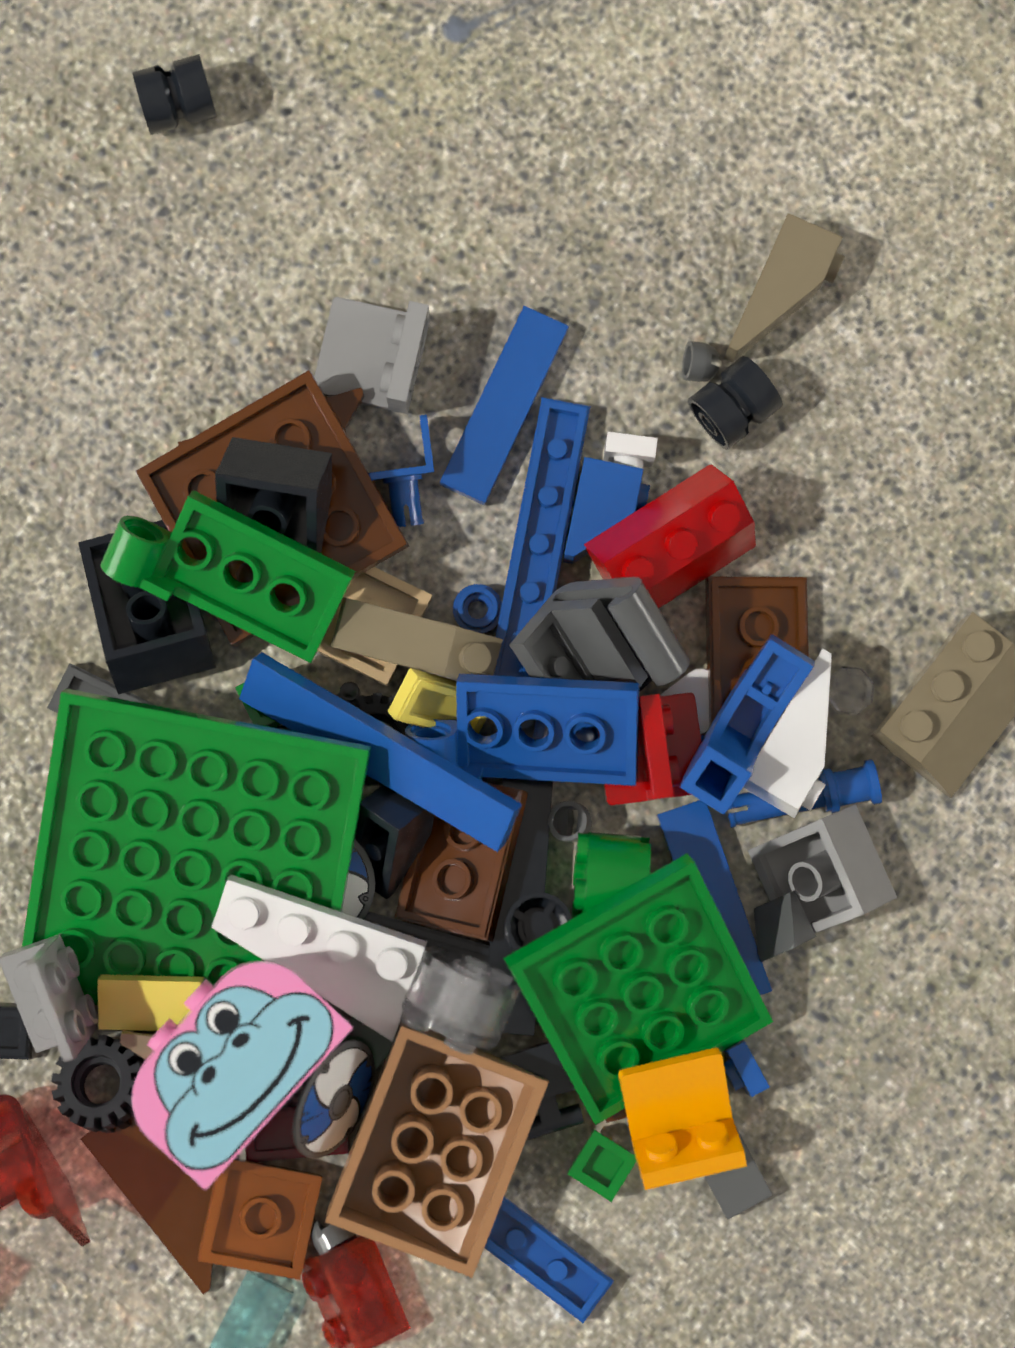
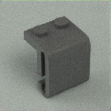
(601, 635)

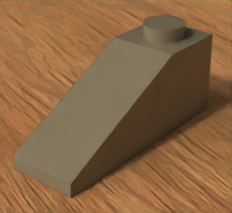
(791, 277)
(414, 641)

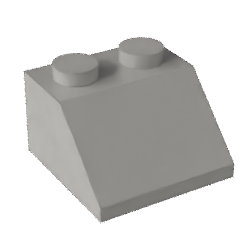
(828, 867)

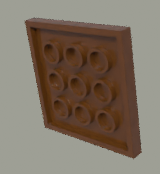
(297, 415)

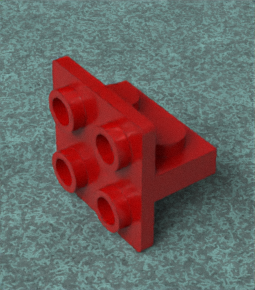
(665, 747)

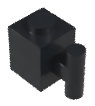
(543, 1061)

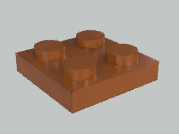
(260, 1218)

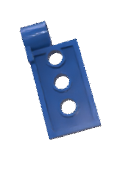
(556, 703)

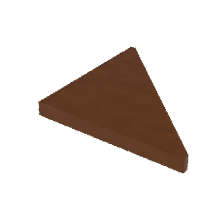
(159, 1192)

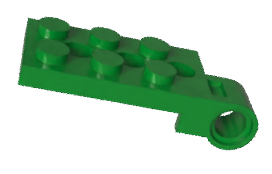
(156, 562)

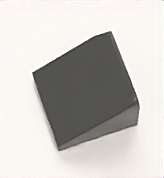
(781, 926)

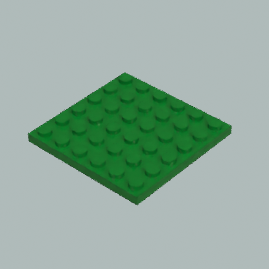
(158, 813)

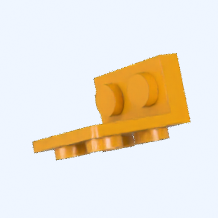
(681, 1118)

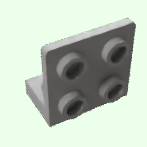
(373, 351)
(50, 996)

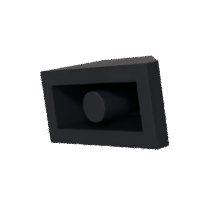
(392, 835)

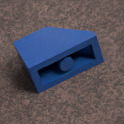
(603, 499)

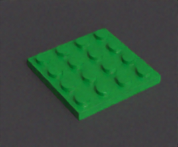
(638, 983)

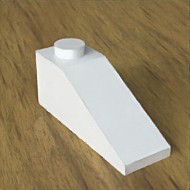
(795, 751)

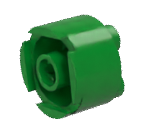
(606, 866)

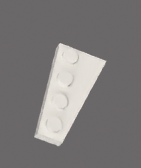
(336, 954)

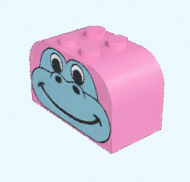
(231, 1064)

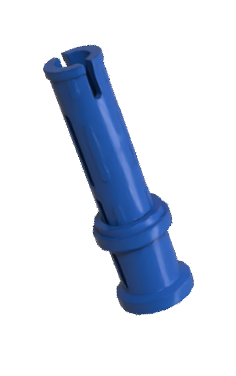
(841, 789)

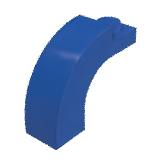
(743, 724)

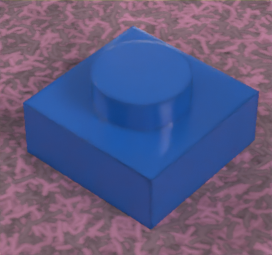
(743, 1070)

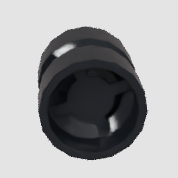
(174, 94)
(740, 398)
(533, 917)

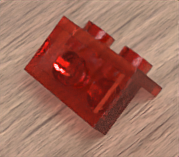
(354, 1295)

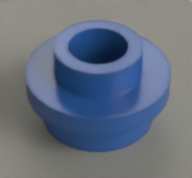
(475, 593)

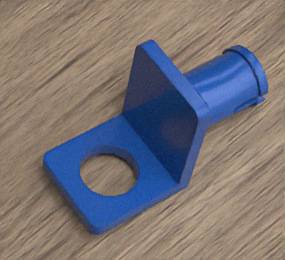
(404, 483)

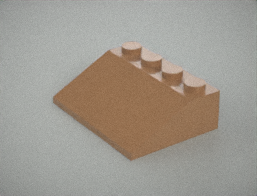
(436, 1150)

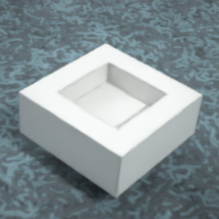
(630, 449)

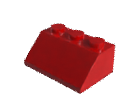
(678, 536)

